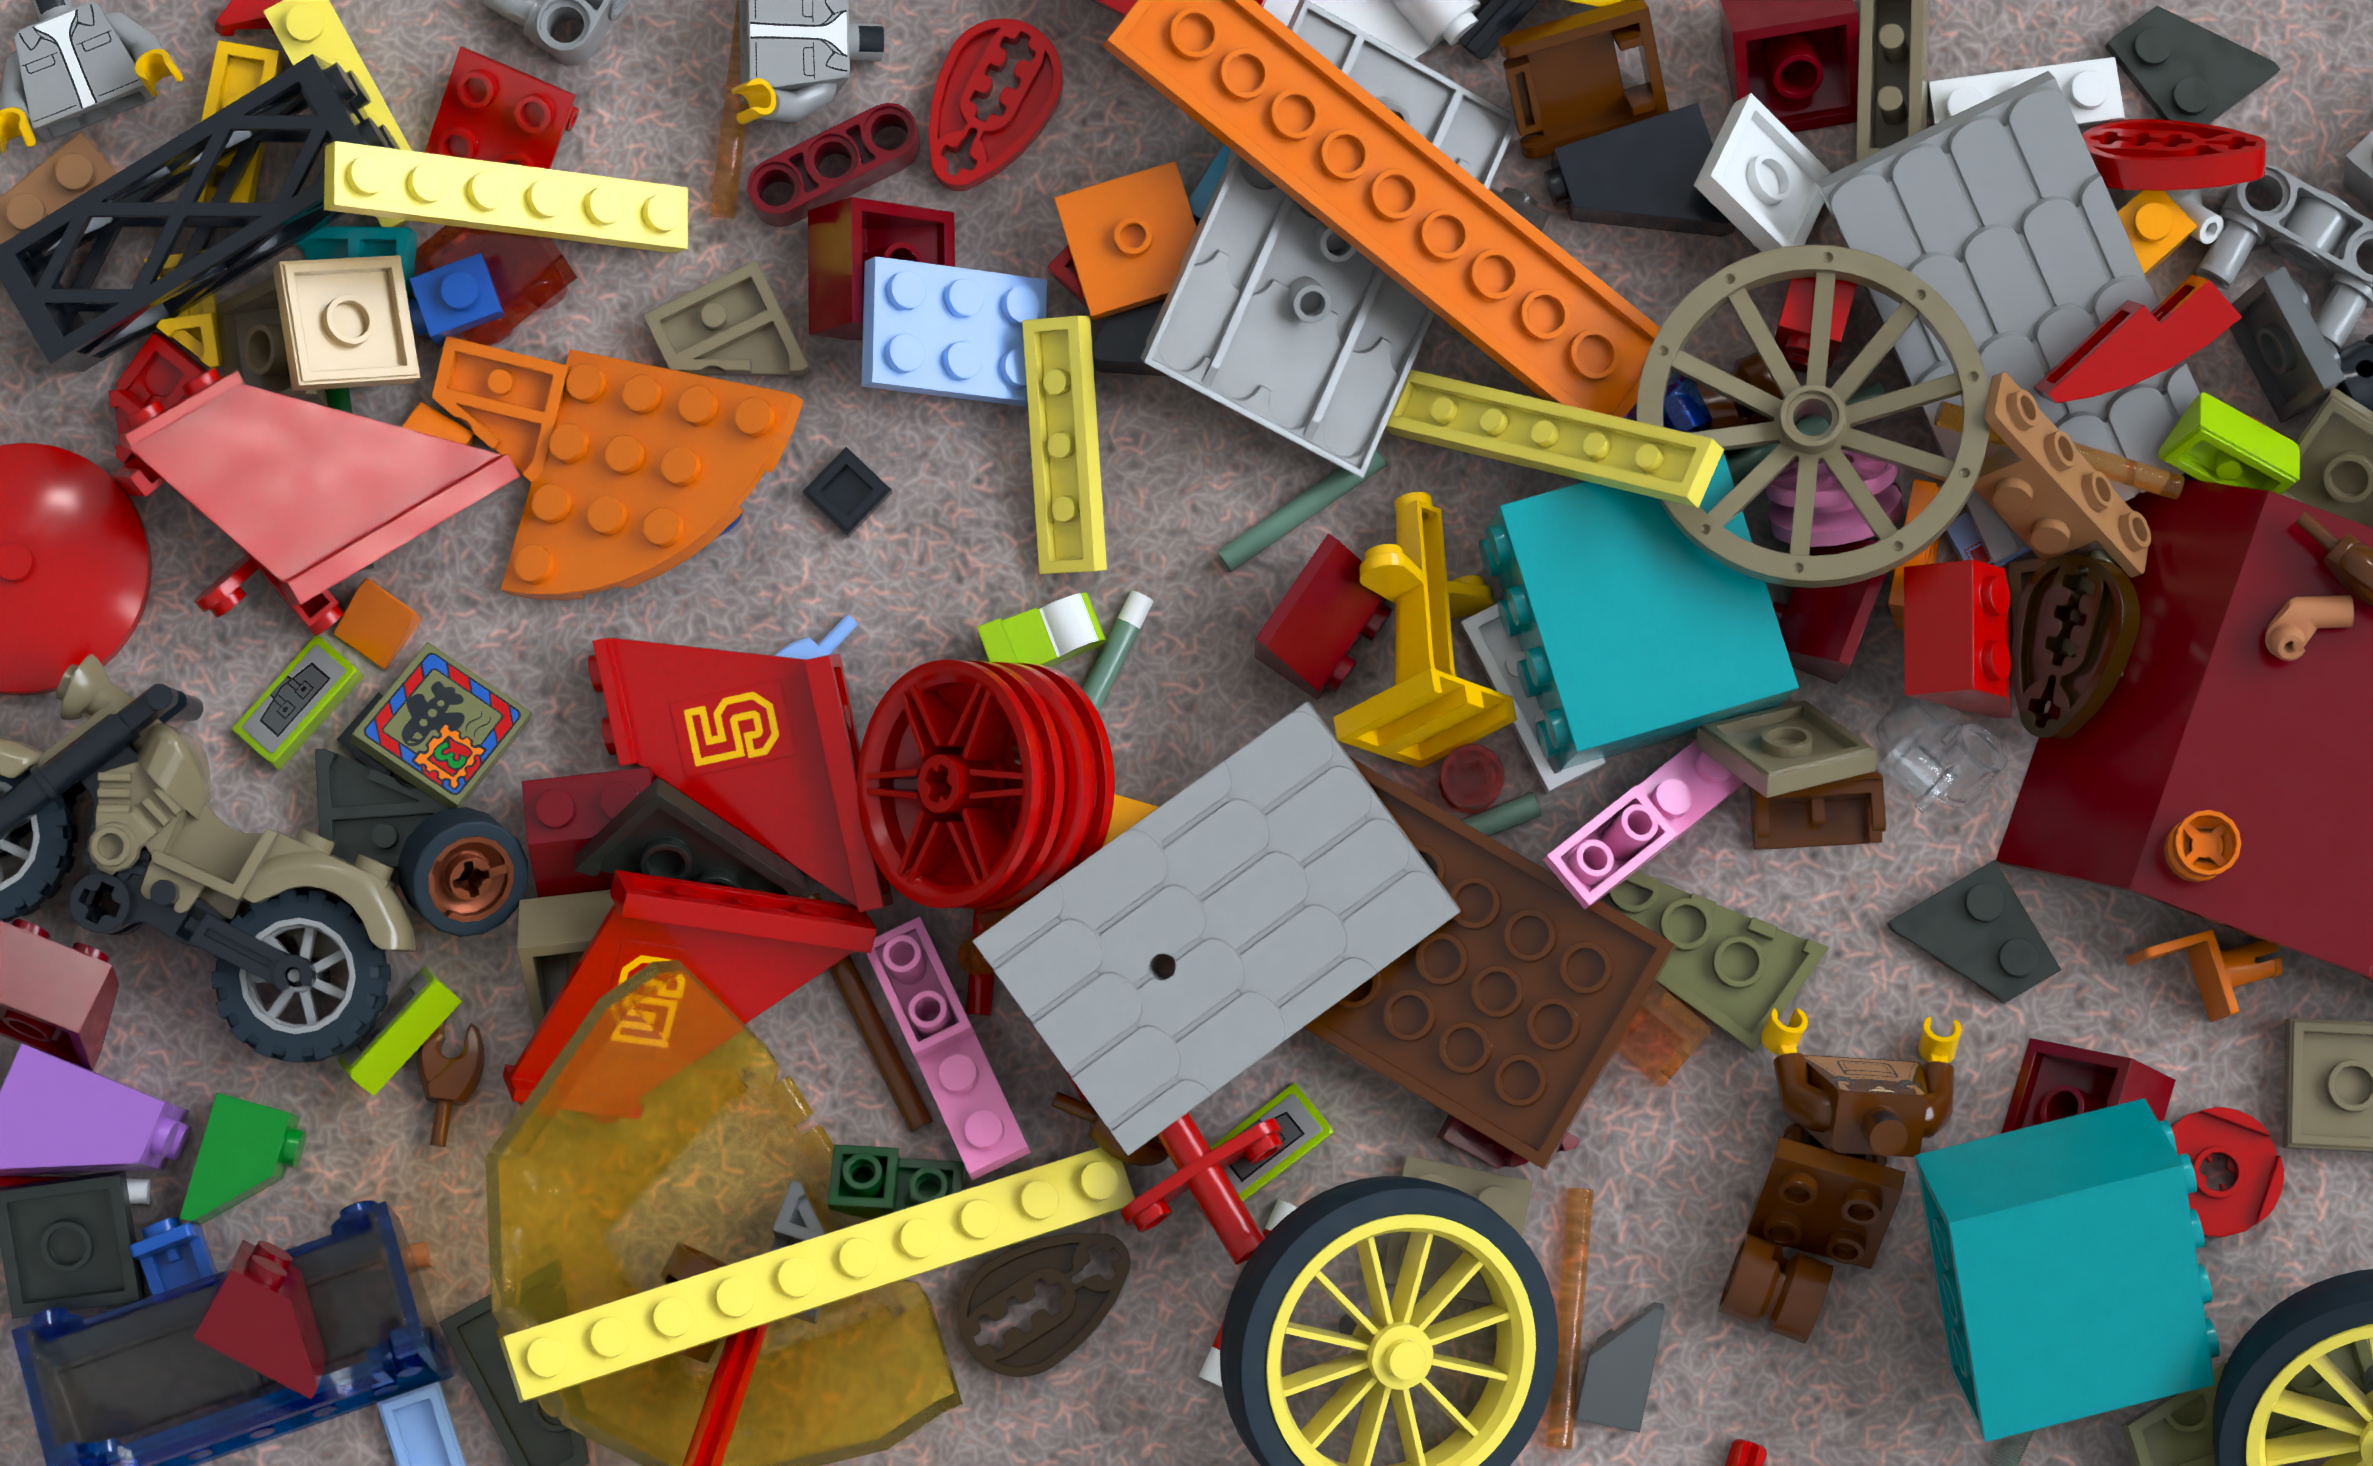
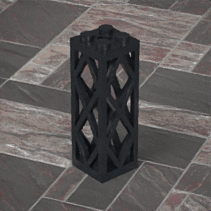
(40, 254)

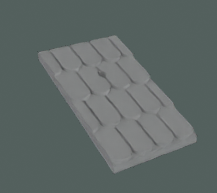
(2027, 253)
(1286, 311)
(1268, 890)

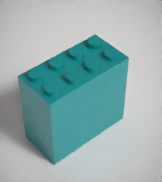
(1630, 620)
(2068, 1268)

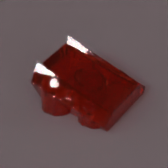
(524, 269)

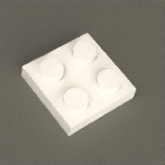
(1762, 178)

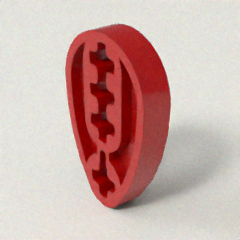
(1026, 108)
(2173, 155)

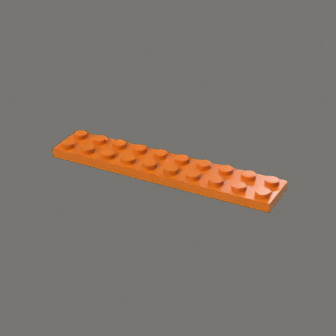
(1392, 197)

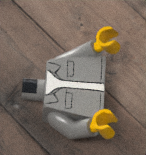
(798, 55)
(77, 71)

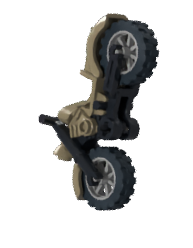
(191, 873)

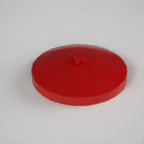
(68, 566)

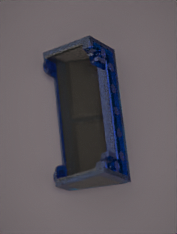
(150, 1394)

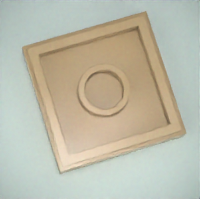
(346, 322)

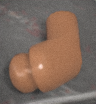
(2301, 618)

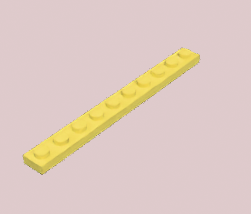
(814, 1273)

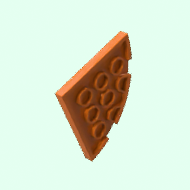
(641, 474)

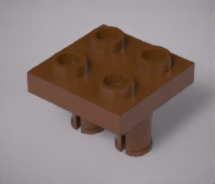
(1825, 1200)

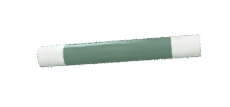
(1116, 648)

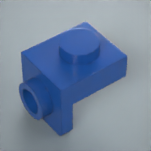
(454, 299)
(173, 1255)

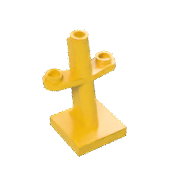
(1428, 706)

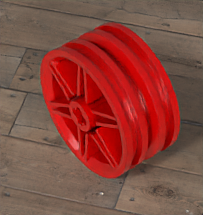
(983, 782)

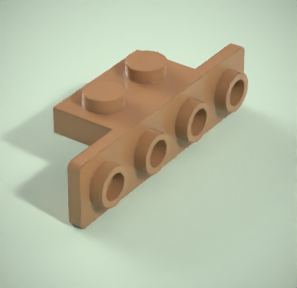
(2051, 489)

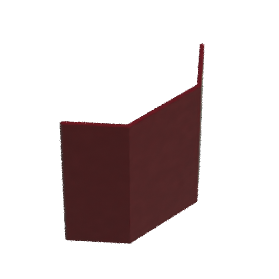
(2226, 731)

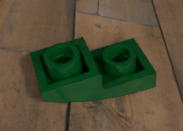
(878, 1182)

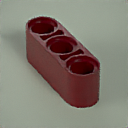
(850, 138)

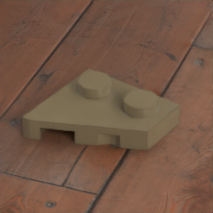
(728, 329)

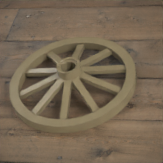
(1915, 301)

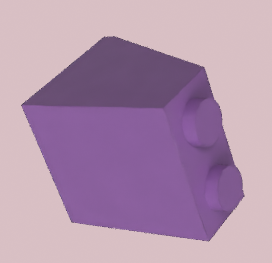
(82, 1122)

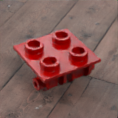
(500, 114)

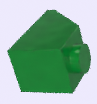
(240, 1156)

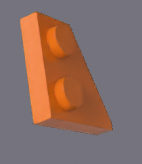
(503, 398)

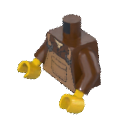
(1864, 1101)

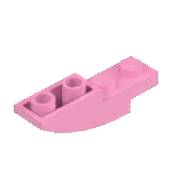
(1641, 824)
(946, 1049)

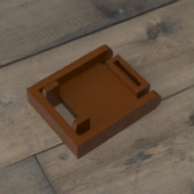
(1569, 78)

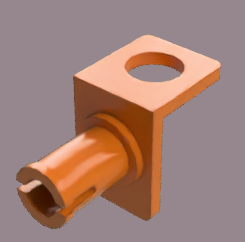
(2216, 969)

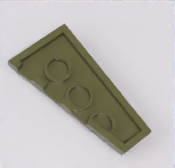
(1723, 962)
(2181, 1425)

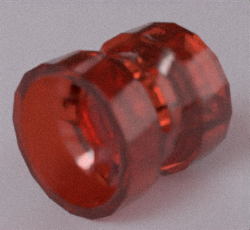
(1465, 788)

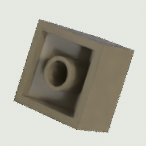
(553, 939)

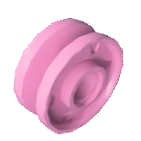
(1834, 514)

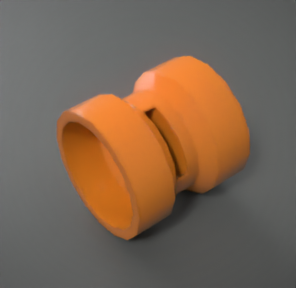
(2211, 837)

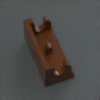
(1821, 815)

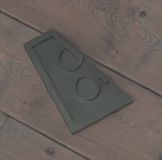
(681, 840)

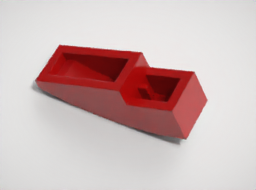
(2141, 342)

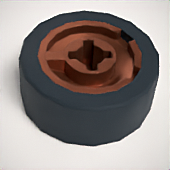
(436, 857)

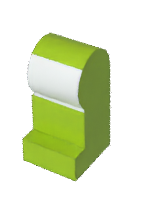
(1044, 634)

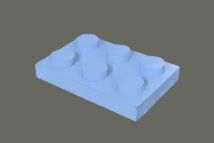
(947, 330)

